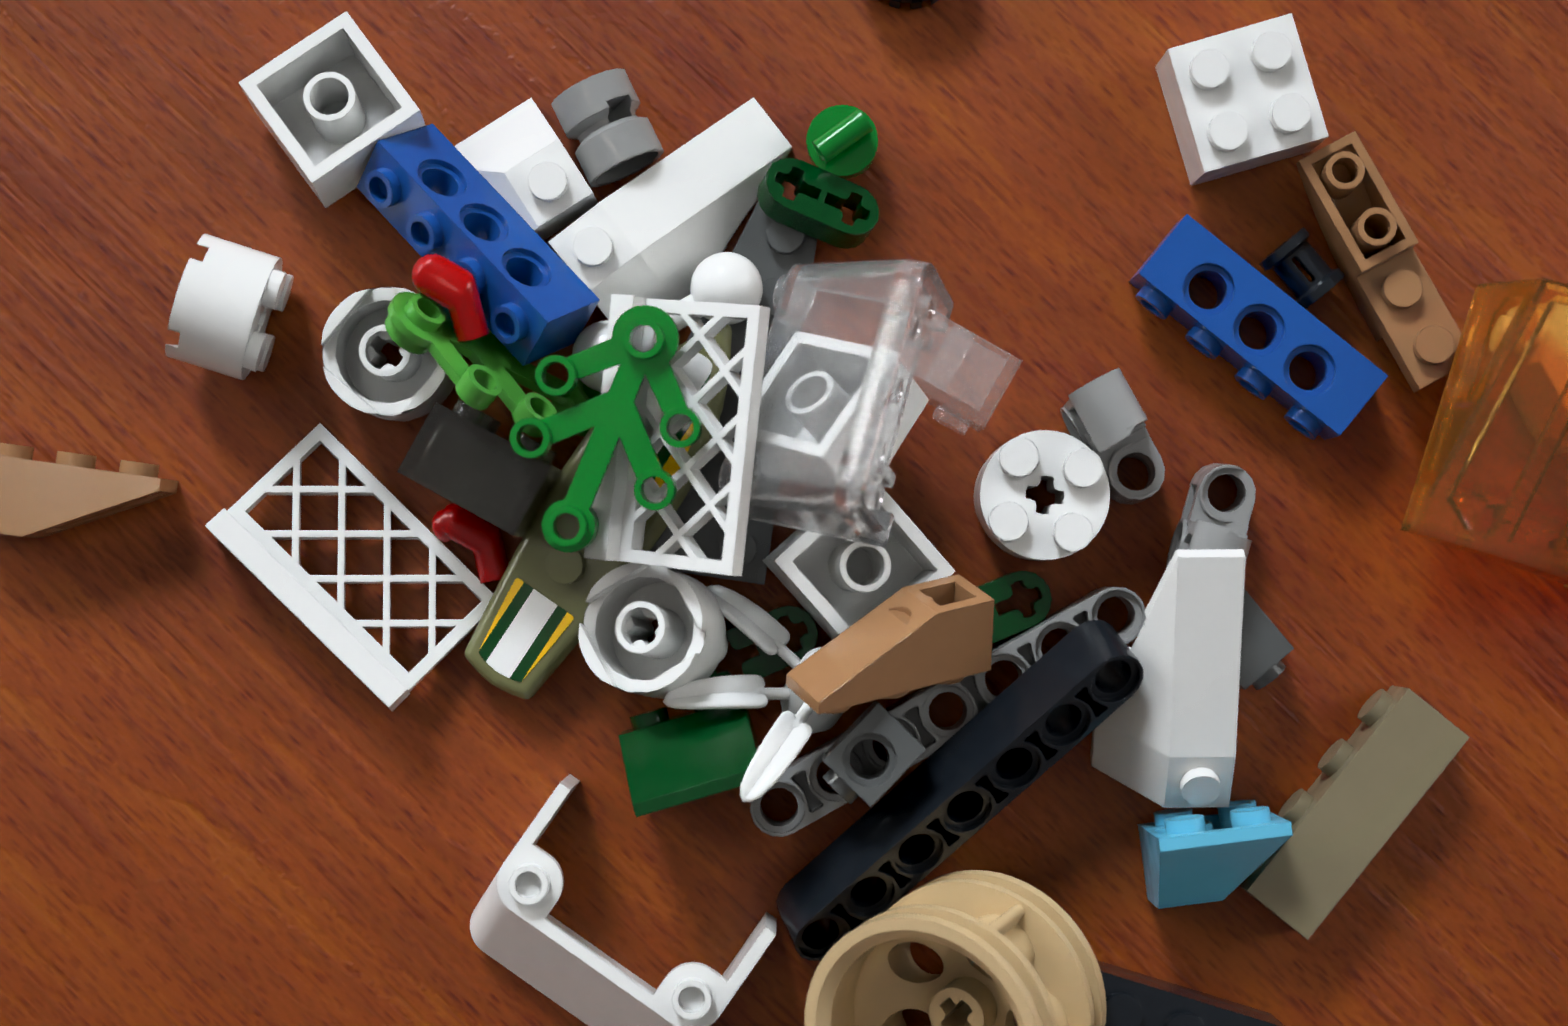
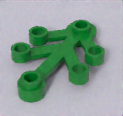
(613, 418)

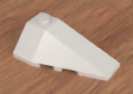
(675, 213)

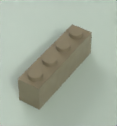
(1354, 806)

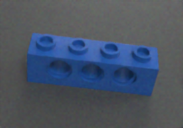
(454, 212)
(1343, 375)

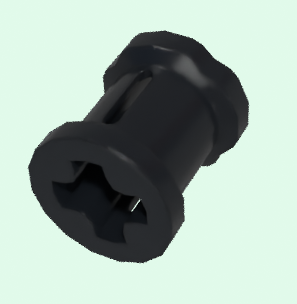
(1321, 274)

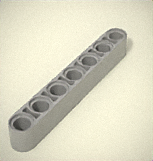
(913, 711)

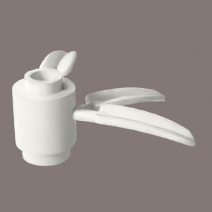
(749, 692)

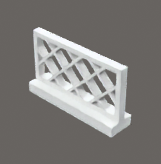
(618, 512)
(313, 604)

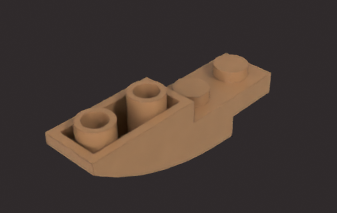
(1379, 261)

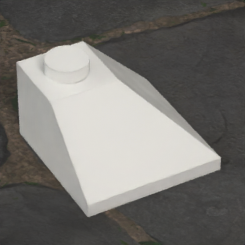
(530, 169)

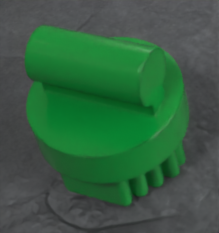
(842, 141)

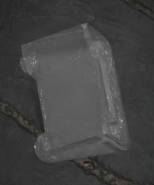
(838, 391)

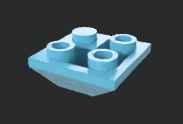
(1207, 856)

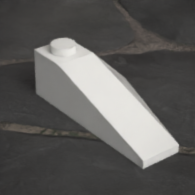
(1181, 724)

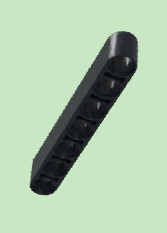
(960, 787)

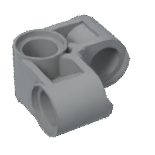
(1113, 426)
(1210, 528)

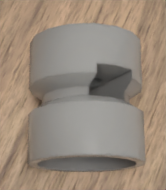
(605, 123)

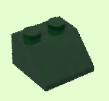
(685, 755)

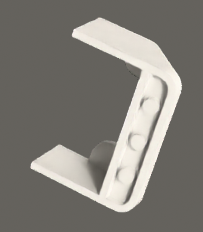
(520, 934)

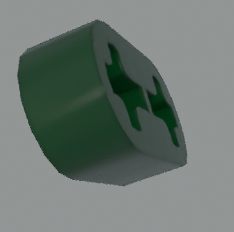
(818, 203)
(1013, 620)
(768, 664)

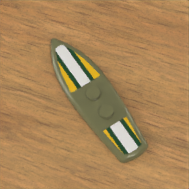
(544, 591)

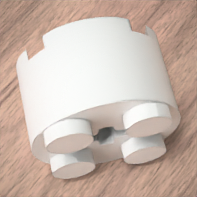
(226, 308)
(358, 369)
(1071, 474)
(620, 621)

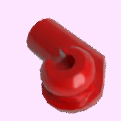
(453, 289)
(476, 535)

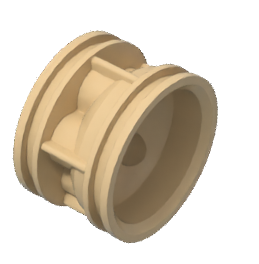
(1000, 951)

